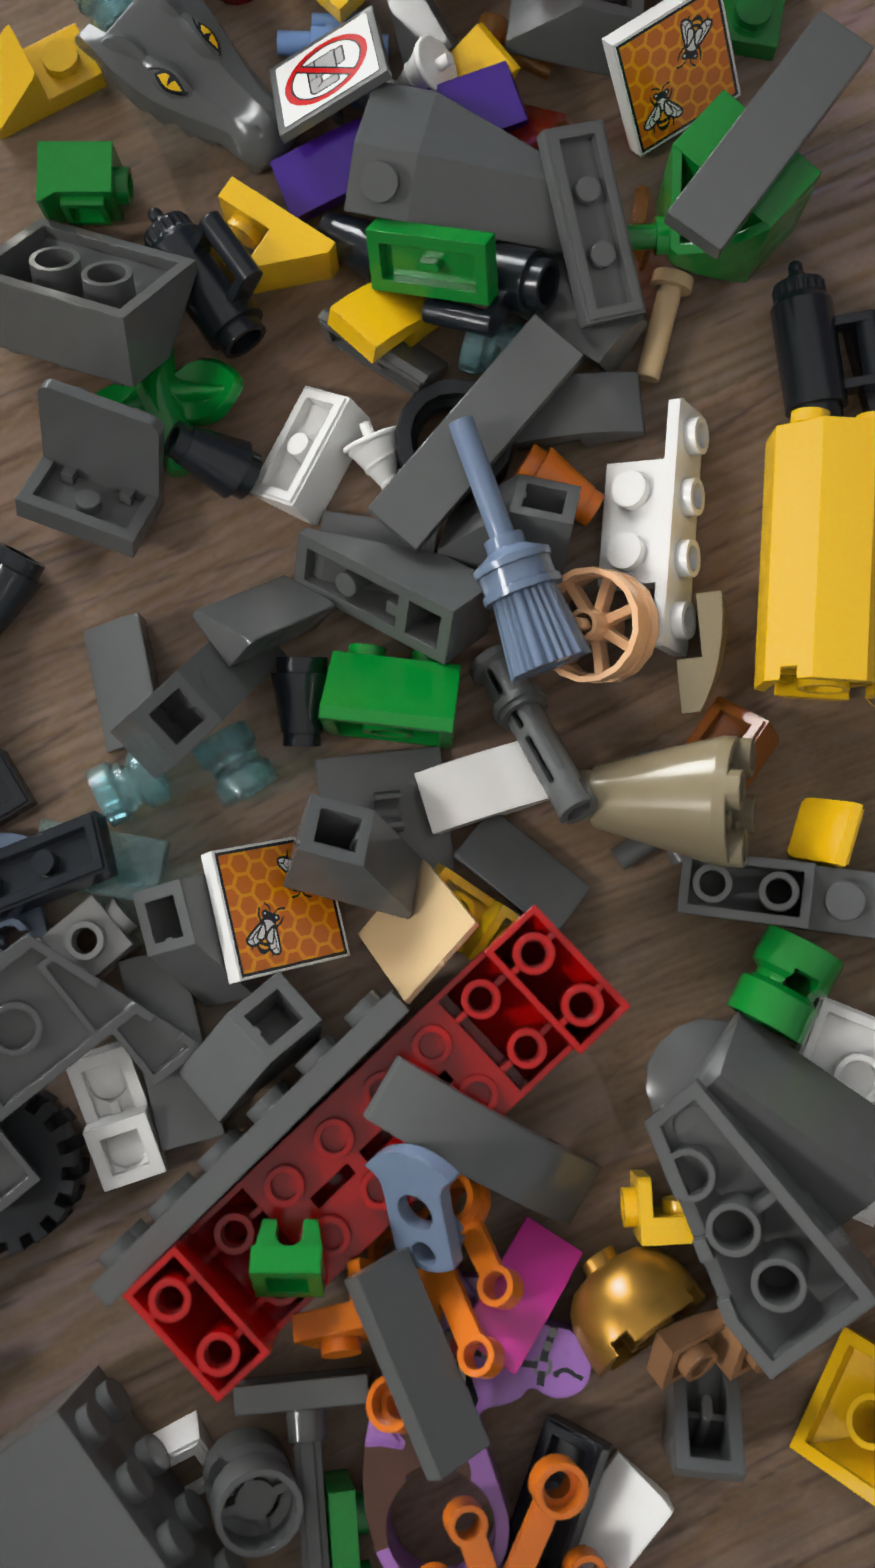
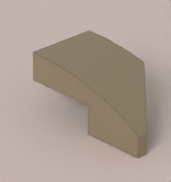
(701, 674)

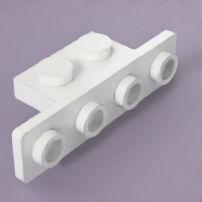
(653, 523)

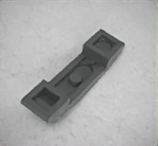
(481, 1142)

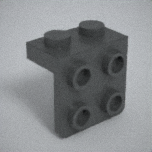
(96, 470)

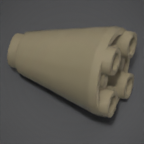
(681, 799)

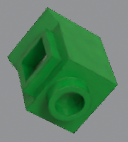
(82, 182)

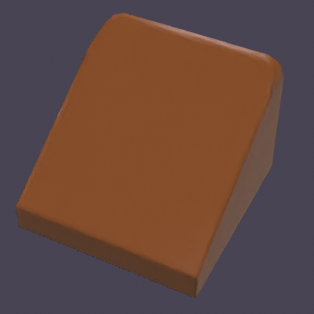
(730, 719)

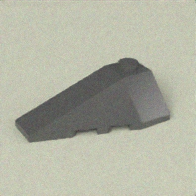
(447, 167)

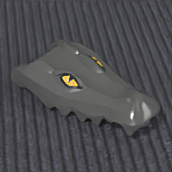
(188, 73)

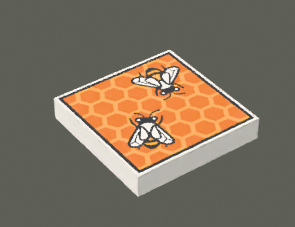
(670, 68)
(262, 922)

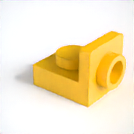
(652, 1224)

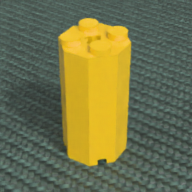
(818, 558)

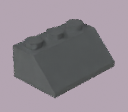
(91, 300)

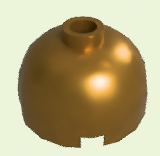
(627, 1302)

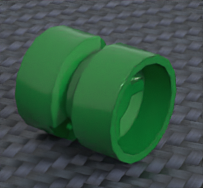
(808, 975)

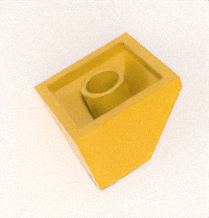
(840, 1417)

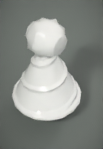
(428, 65)
(375, 453)

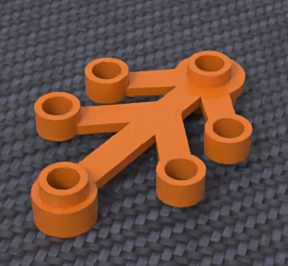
(449, 1296)
(537, 1525)

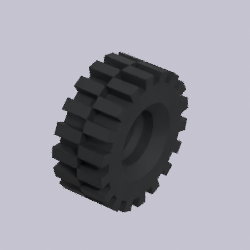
(54, 1151)

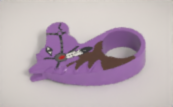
(551, 1366)

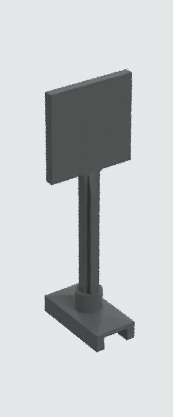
(305, 1401)

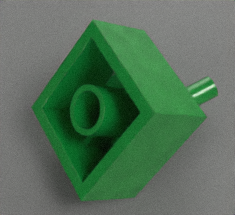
(761, 233)

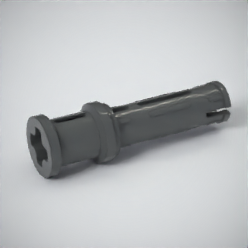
(522, 709)

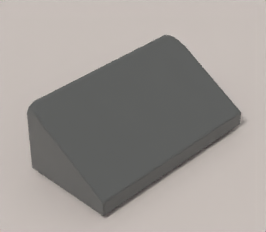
(403, 365)
(262, 618)
(120, 670)
(521, 870)

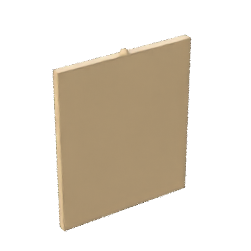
(418, 947)

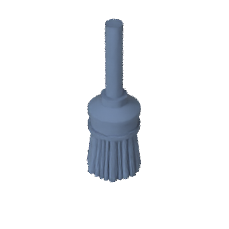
(517, 575)

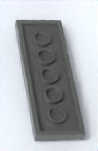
(238, 1151)

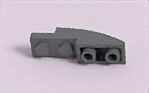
(781, 895)

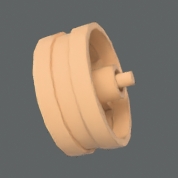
(603, 626)

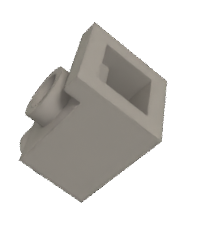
(113, 929)

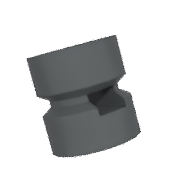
(252, 1492)

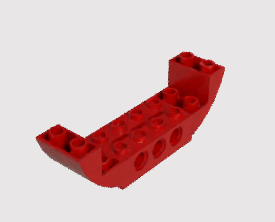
(483, 1032)

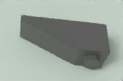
(403, 593)

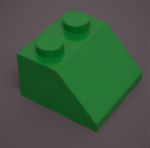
(390, 697)

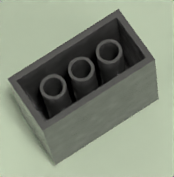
(98, 1490)

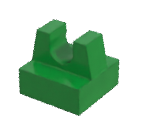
(288, 1269)

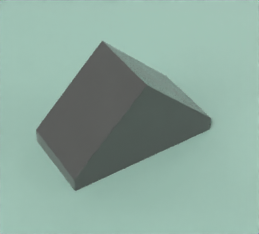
(704, 1428)

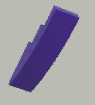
(318, 172)

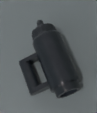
(224, 278)
(525, 284)
(810, 347)

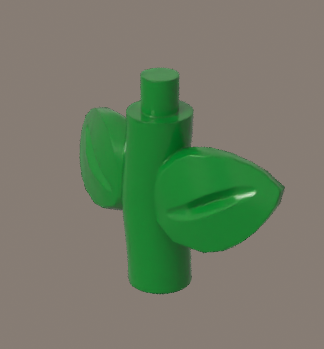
(195, 394)

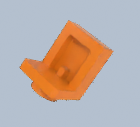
(334, 1327)

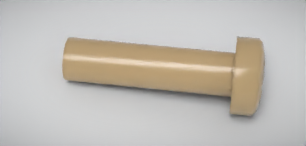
(670, 287)

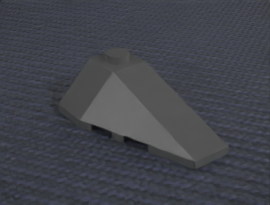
(770, 1248)

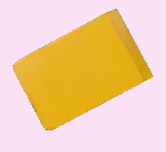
(43, 78)
(286, 248)

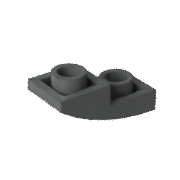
(589, 408)

